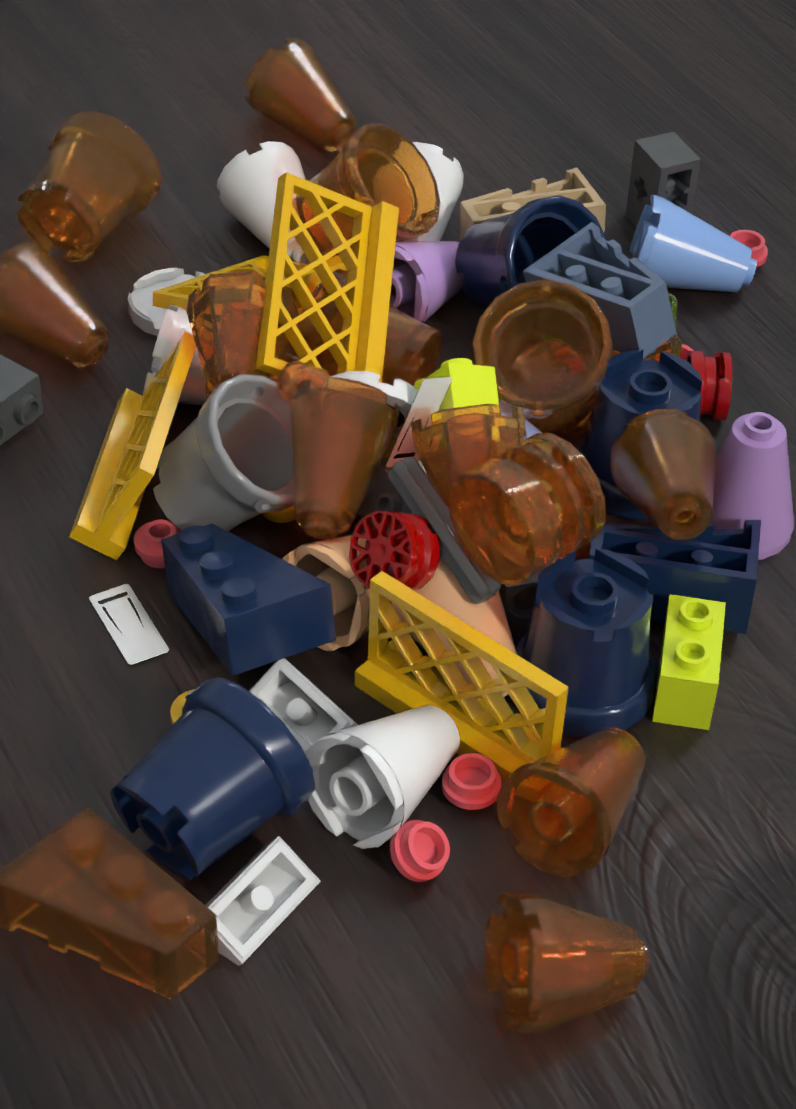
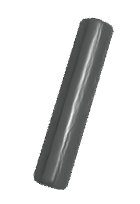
(426, 501)

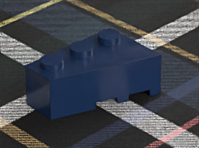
(708, 567)

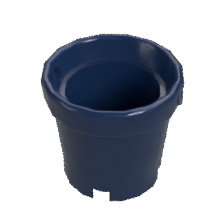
(504, 246)
(628, 391)
(594, 637)
(213, 778)

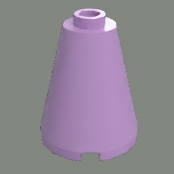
(424, 277)
(755, 481)

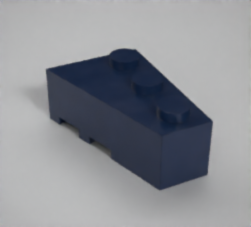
(246, 599)

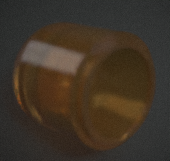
(295, 373)

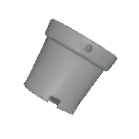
(230, 458)

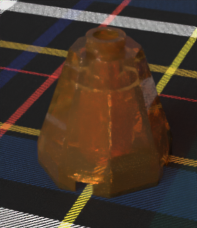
(228, 324)
(465, 439)
(557, 962)

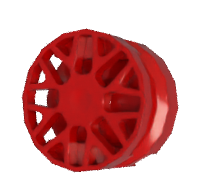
(716, 382)
(392, 536)

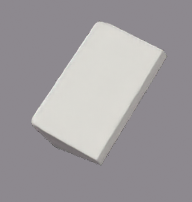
(300, 704)
(259, 899)

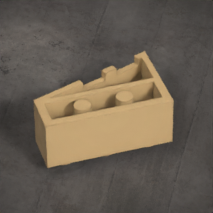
(503, 202)

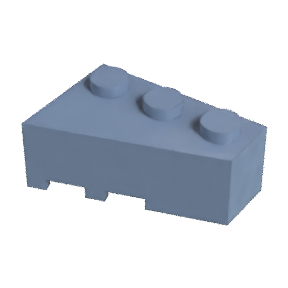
(623, 288)

